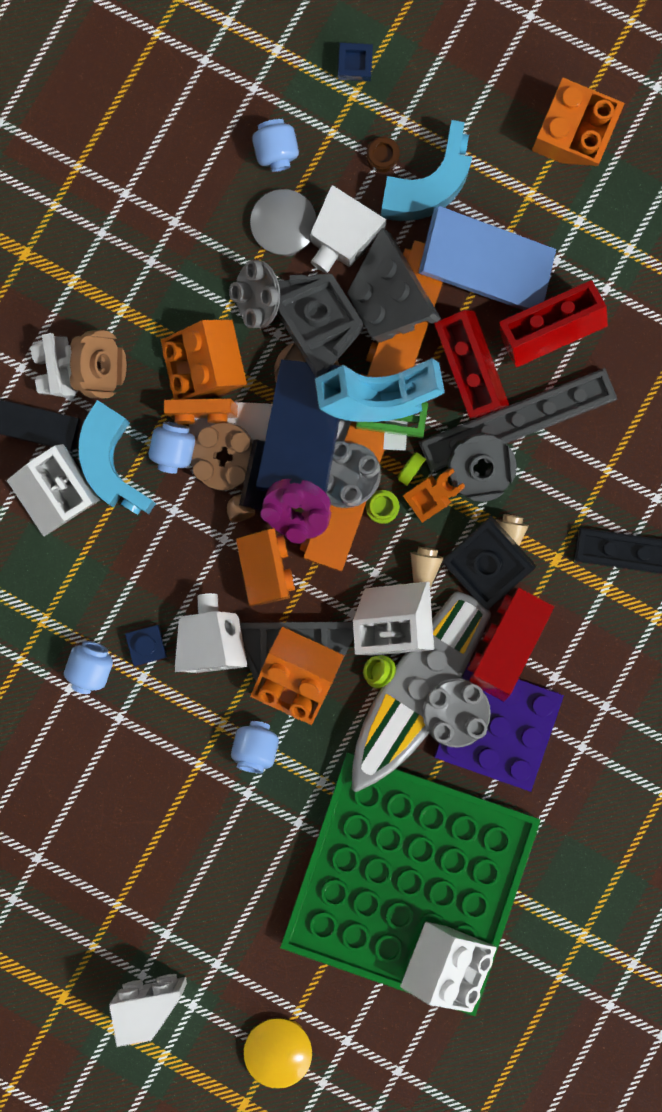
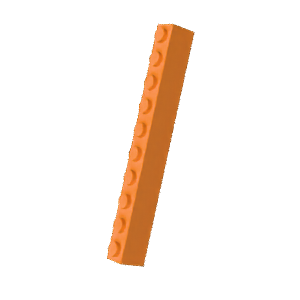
(386, 359)

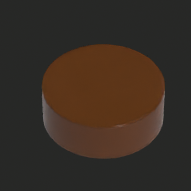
(383, 154)

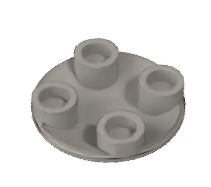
(283, 222)
(256, 294)
(353, 475)
(456, 713)

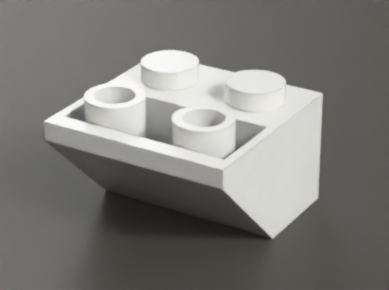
(52, 489)
(394, 620)
(448, 968)
(142, 1009)

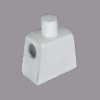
(343, 230)
(209, 639)

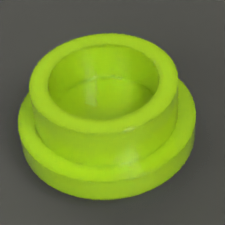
(382, 507)
(379, 671)

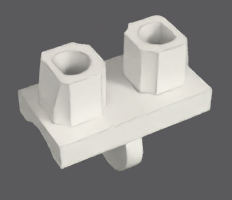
(56, 355)

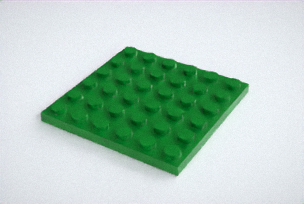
(404, 859)

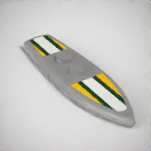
(395, 718)

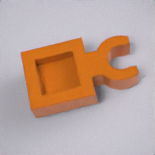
(432, 495)

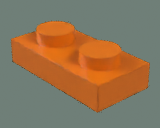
(213, 410)

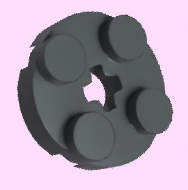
(496, 478)

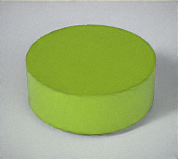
(411, 468)

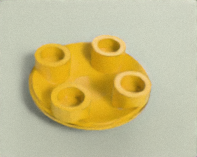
(277, 1053)

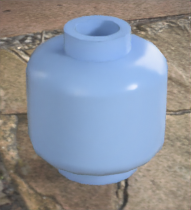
(275, 145)
(171, 447)
(88, 667)
(254, 747)

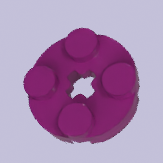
(296, 525)

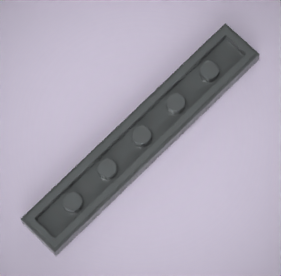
(525, 416)

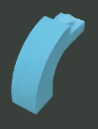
(417, 198)
(378, 399)
(96, 455)

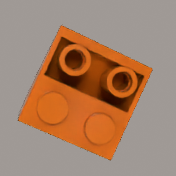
(577, 125)
(203, 360)
(264, 567)
(296, 675)

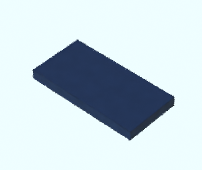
(298, 433)

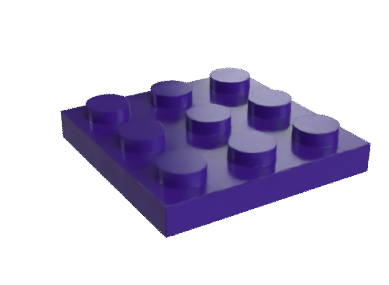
(514, 737)

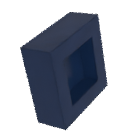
(355, 62)
(146, 645)

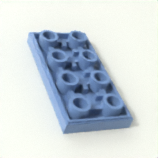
(486, 259)

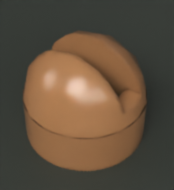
(238, 513)

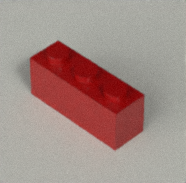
(554, 323)
(471, 364)
(509, 643)

